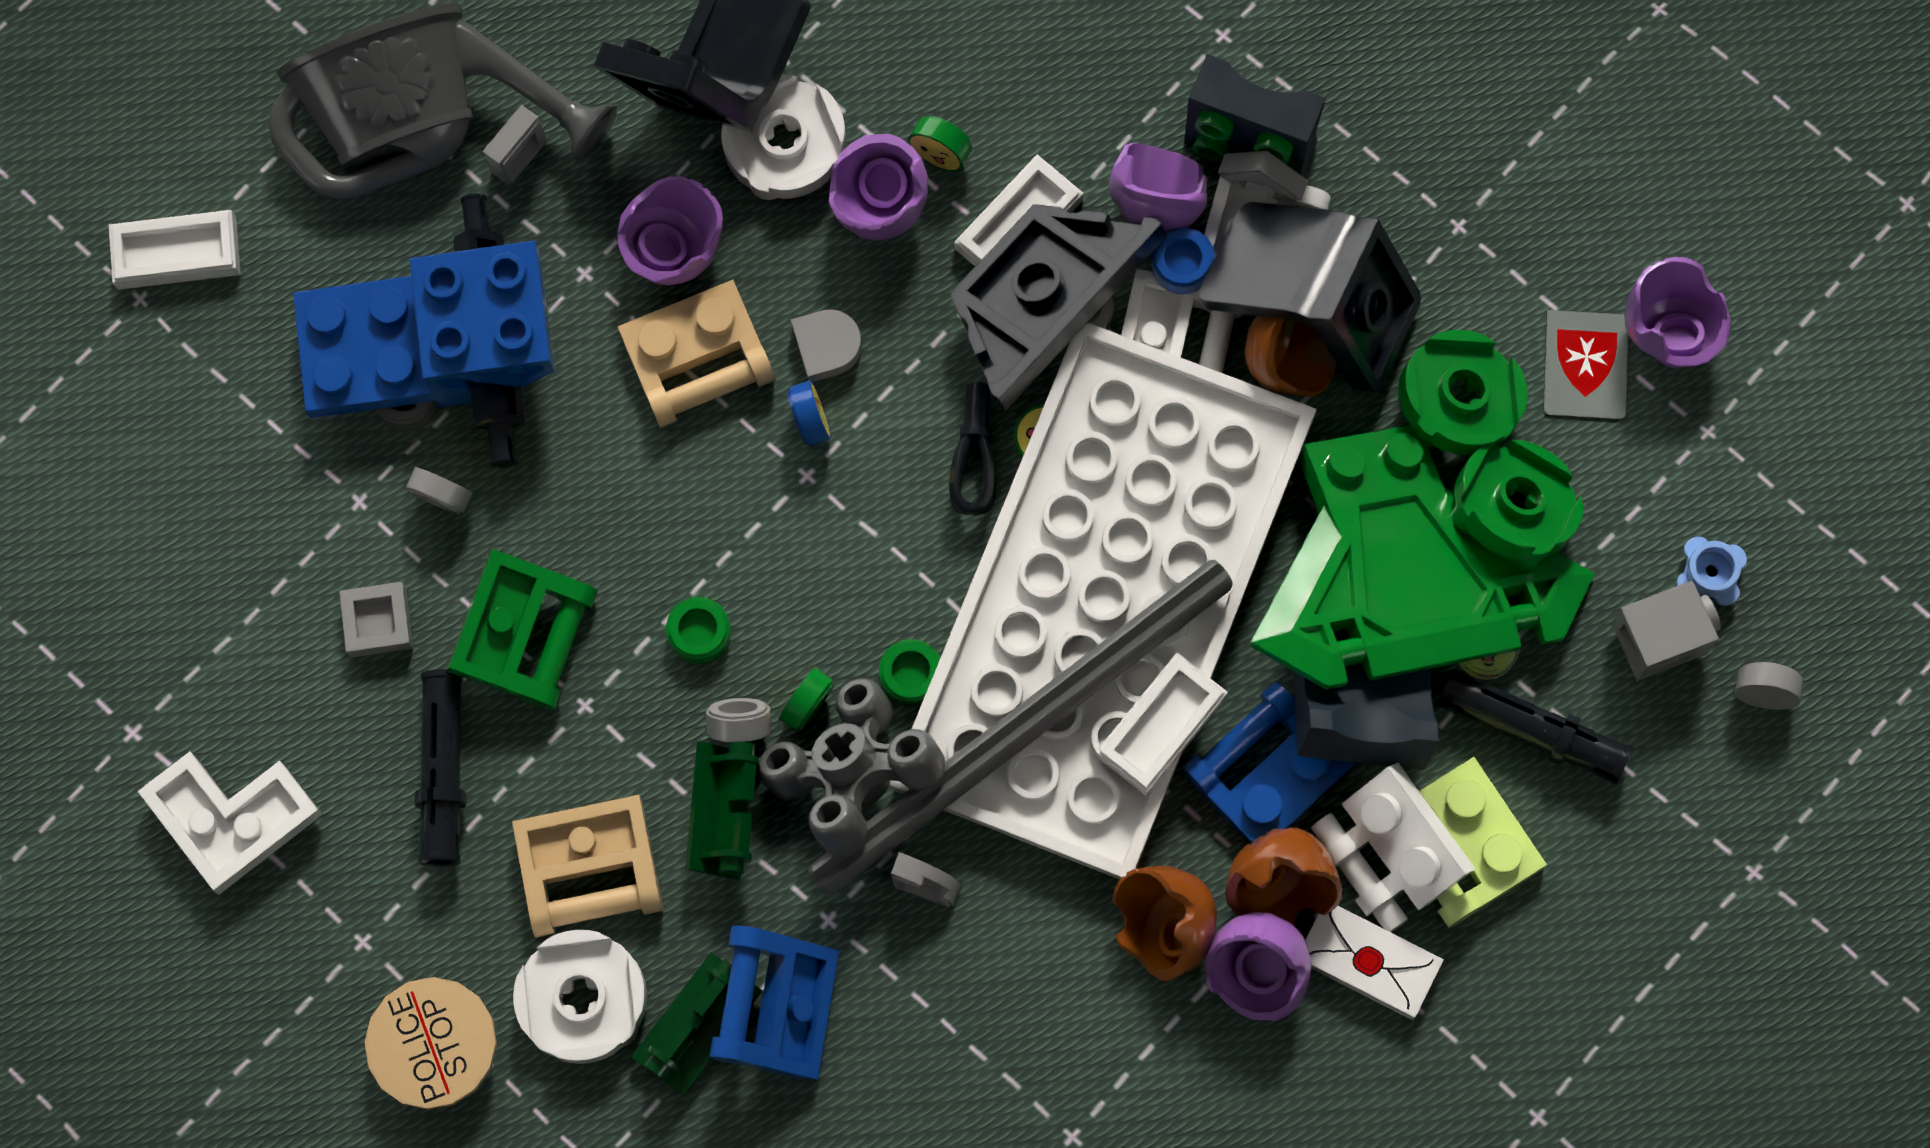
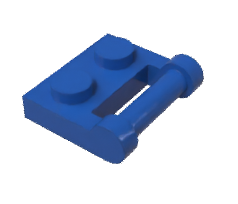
(1279, 787)
(792, 1004)

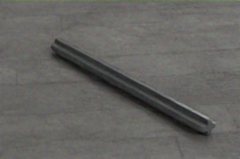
(1027, 723)

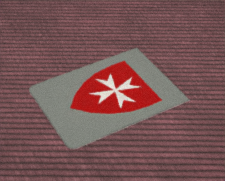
(1586, 364)

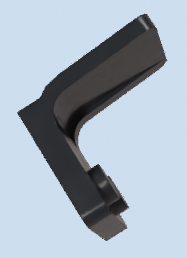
(722, 65)
(1323, 272)

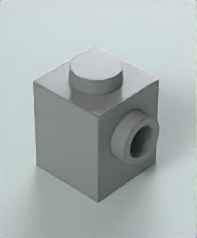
(1667, 629)

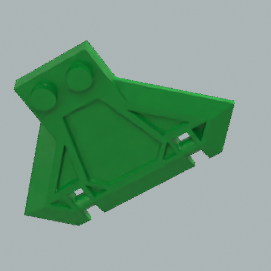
(1402, 573)

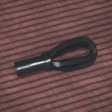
(974, 432)

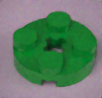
(1440, 418)
(1501, 526)

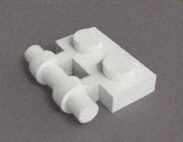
(1407, 839)

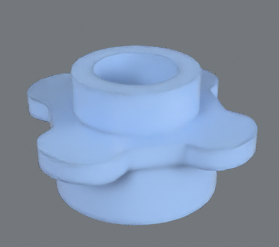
(1727, 561)

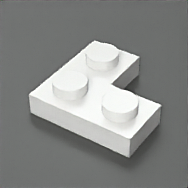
(223, 834)

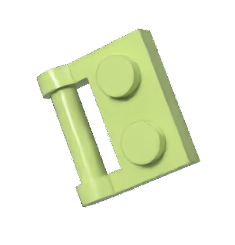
(1486, 834)

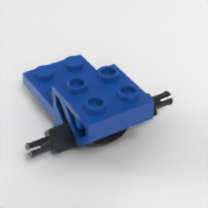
(448, 334)

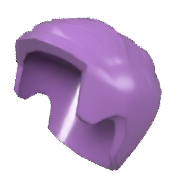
(1158, 186)
(878, 187)
(670, 231)
(1677, 314)
(1259, 966)

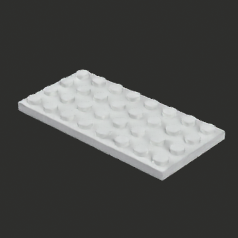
(1117, 500)

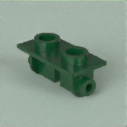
(719, 809)
(682, 1038)

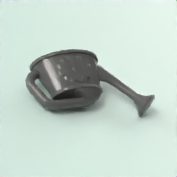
(406, 95)

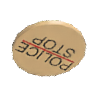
(430, 1043)

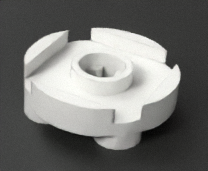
(795, 170)
(610, 1020)

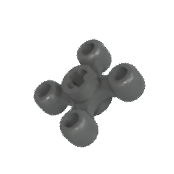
(851, 766)

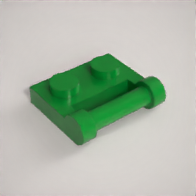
(502, 622)

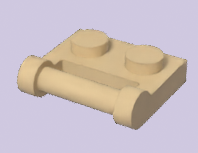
(690, 336)
(581, 845)

